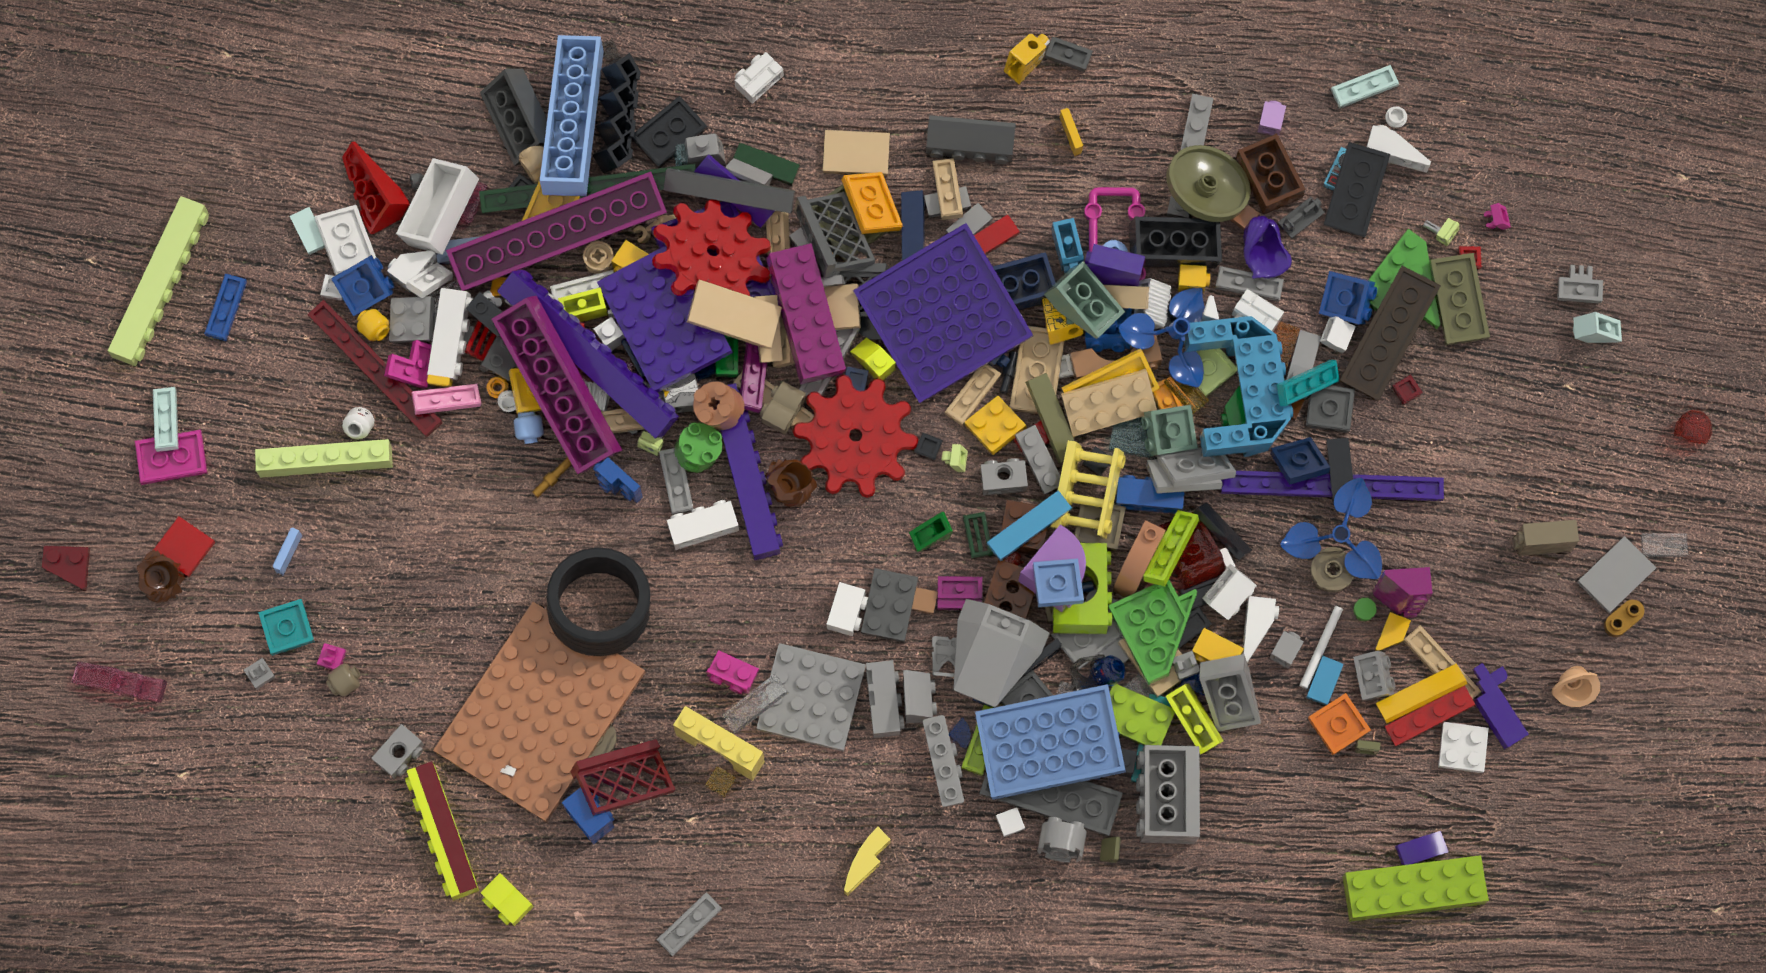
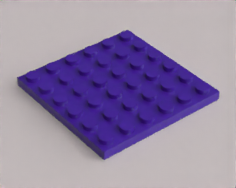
(943, 313)

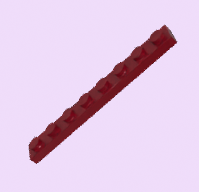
(371, 365)

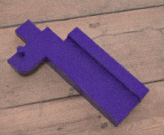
(1496, 708)

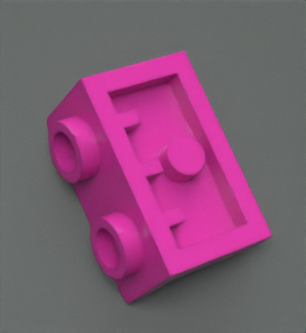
(732, 672)

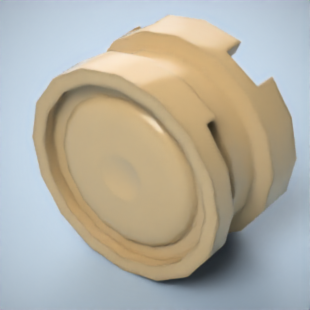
(598, 257)

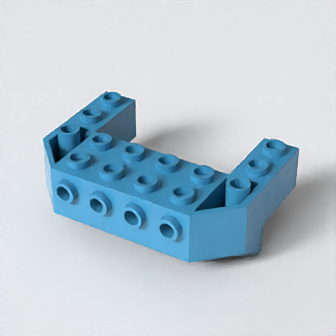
(1259, 373)

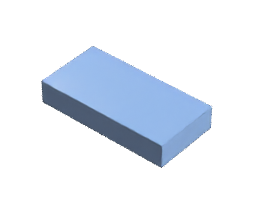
(287, 551)

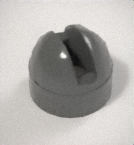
(415, 180)

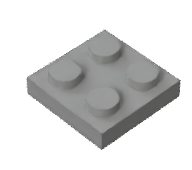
(411, 319)

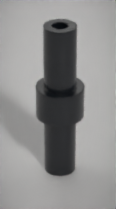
(1008, 373)

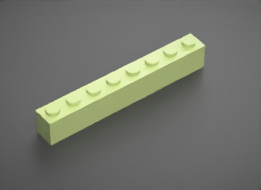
(158, 281)

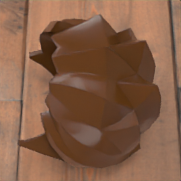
(791, 482)
(159, 577)

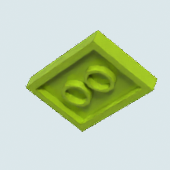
(1139, 716)

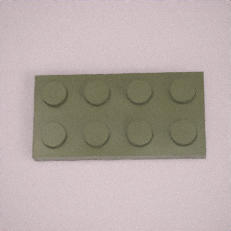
(1459, 299)

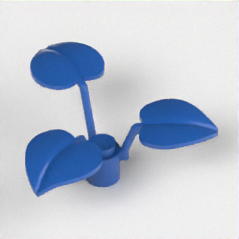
(1188, 308)
(1365, 558)

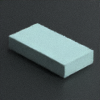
(308, 230)

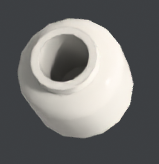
(358, 423)

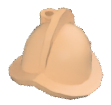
(1576, 687)

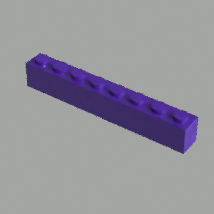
(750, 488)

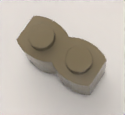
(783, 407)

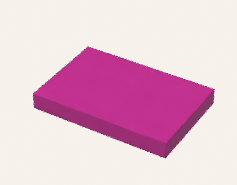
(171, 464)

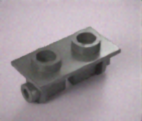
(1301, 216)

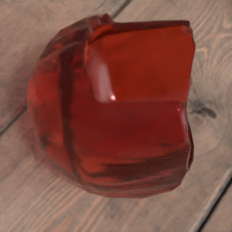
(1694, 427)

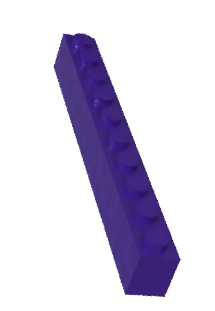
(596, 358)

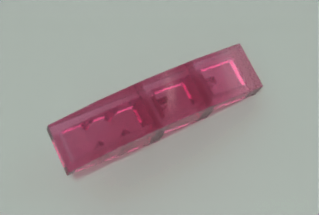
(119, 682)

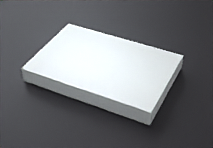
(344, 237)

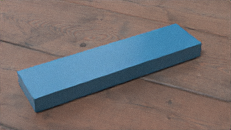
(1029, 525)

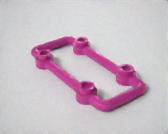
(1093, 210)

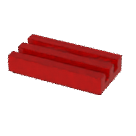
(470, 342)

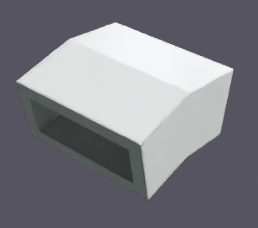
(1337, 334)

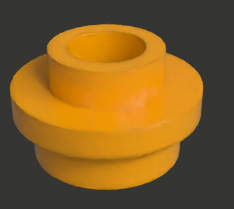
(496, 381)

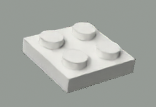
(1463, 747)

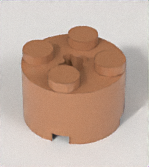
(718, 405)

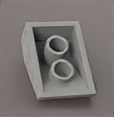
(1229, 692)

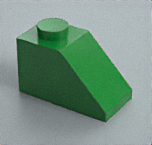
(1234, 410)

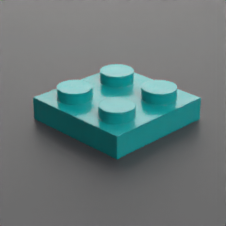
(286, 627)

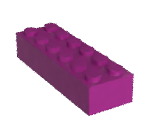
(806, 313)

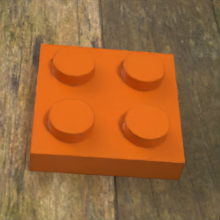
(1339, 724)

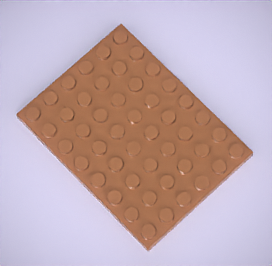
(537, 713)

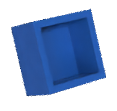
(592, 826)

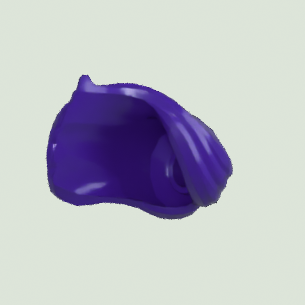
(1264, 248)

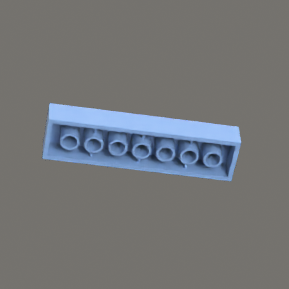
(571, 116)

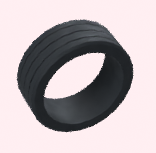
(590, 562)

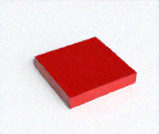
(185, 545)

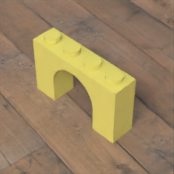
(698, 729)

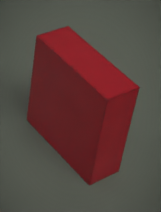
(1407, 389)

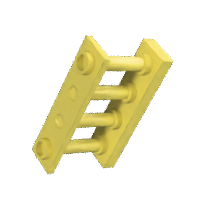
(1071, 475)

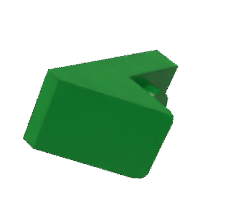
(931, 532)

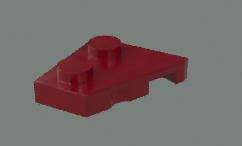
(67, 563)

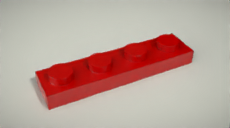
(1429, 716)

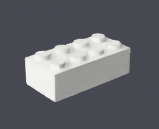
(437, 206)

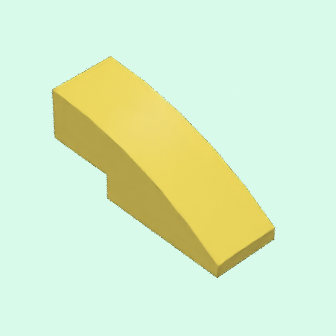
(865, 860)

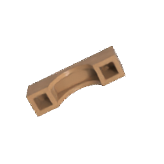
(1087, 361)

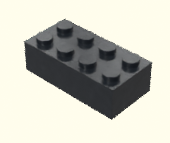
(1176, 241)

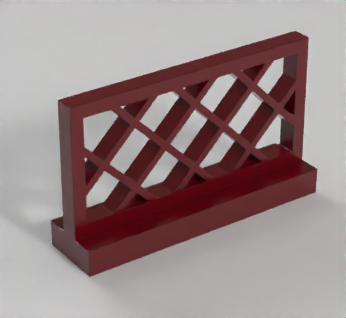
(612, 762)

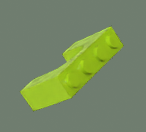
(1092, 615)

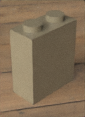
(1546, 538)

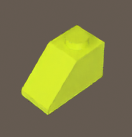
(874, 359)

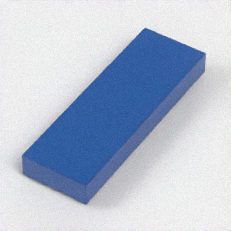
(225, 307)

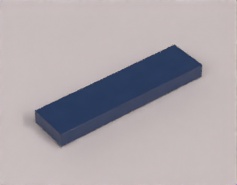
(913, 222)

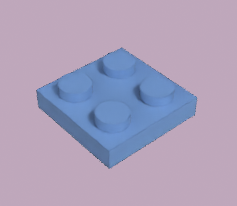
(1058, 582)

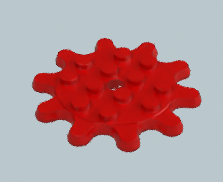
(713, 230)
(862, 459)

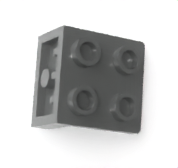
(498, 359)

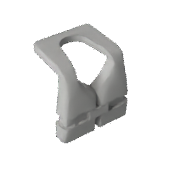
(943, 651)

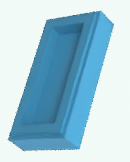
(1324, 680)

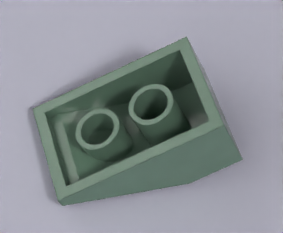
(1084, 300)

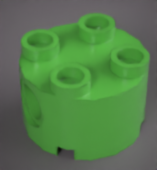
(698, 447)

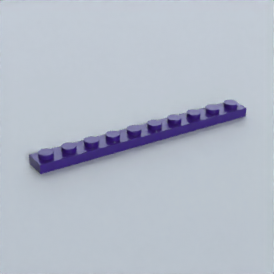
(1378, 485)

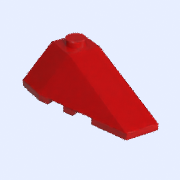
(378, 195)

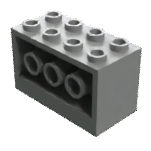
(1183, 790)

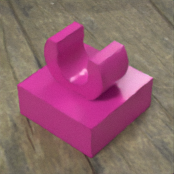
(1499, 215)
(331, 656)

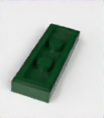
(780, 168)

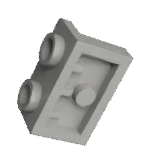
(1374, 675)

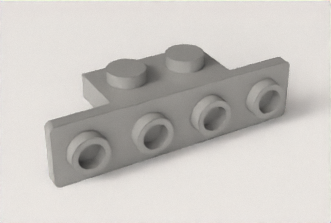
(942, 757)

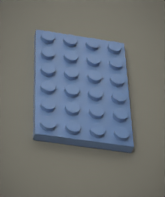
(1050, 742)

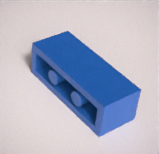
(1142, 496)

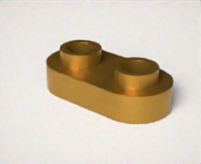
(1624, 617)

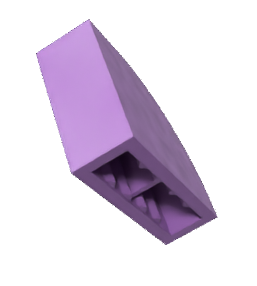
(1059, 546)

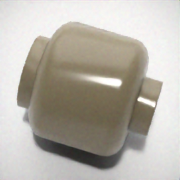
(343, 680)

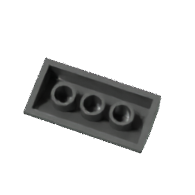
(515, 112)
(970, 139)

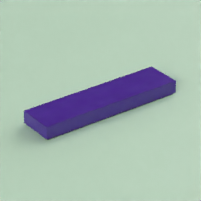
(711, 167)

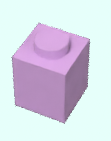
(1271, 118)

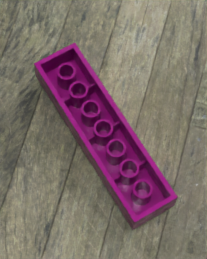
(556, 384)

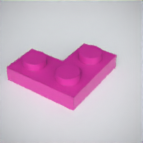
(411, 370)

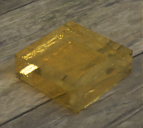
(720, 782)

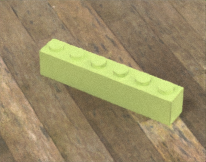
(323, 458)

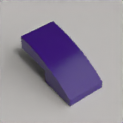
(1422, 848)

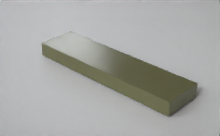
(1050, 414)

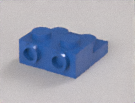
(363, 285)
(1348, 298)
(1111, 337)
(613, 479)

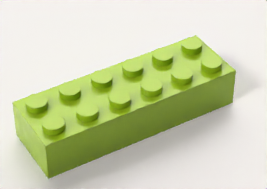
(1415, 888)

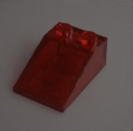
(1200, 558)

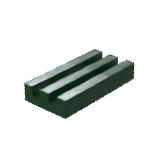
(981, 553)

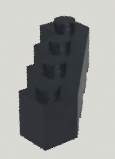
(619, 104)

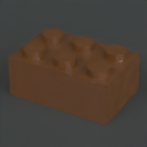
(1270, 174)

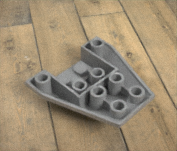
(993, 651)

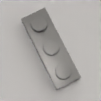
(1038, 459)

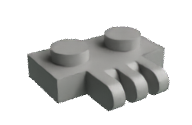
(1580, 286)

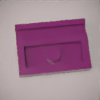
(955, 590)

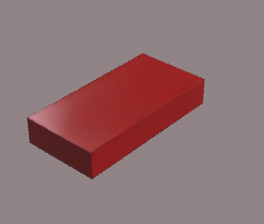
(997, 234)

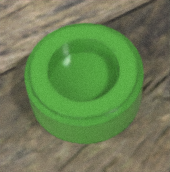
(1364, 609)

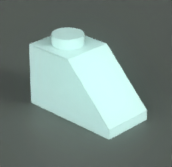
(1597, 328)

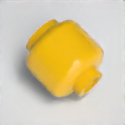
(373, 325)

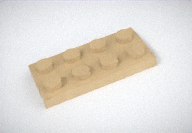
(1108, 402)

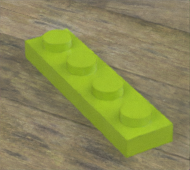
(1171, 548)

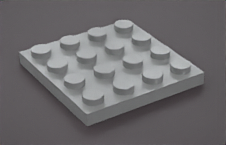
(819, 697)

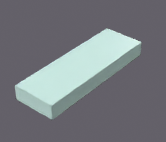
(1364, 86)
(165, 419)

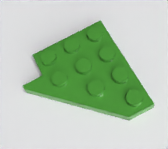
(1413, 254)
(1153, 626)

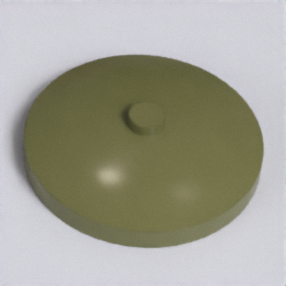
(1208, 183)

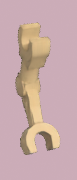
(647, 230)

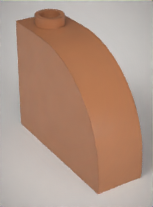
(1138, 559)

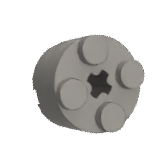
(1062, 840)

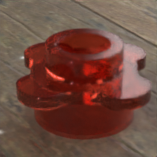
(1014, 558)

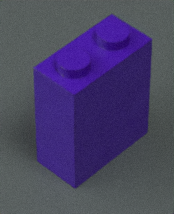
(1115, 266)

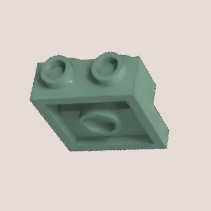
(1169, 430)

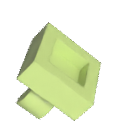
(956, 458)

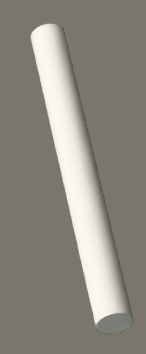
(1322, 644)

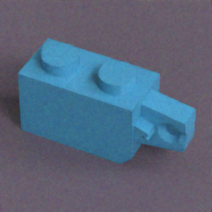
(1067, 244)

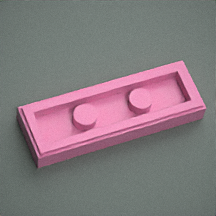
(446, 399)

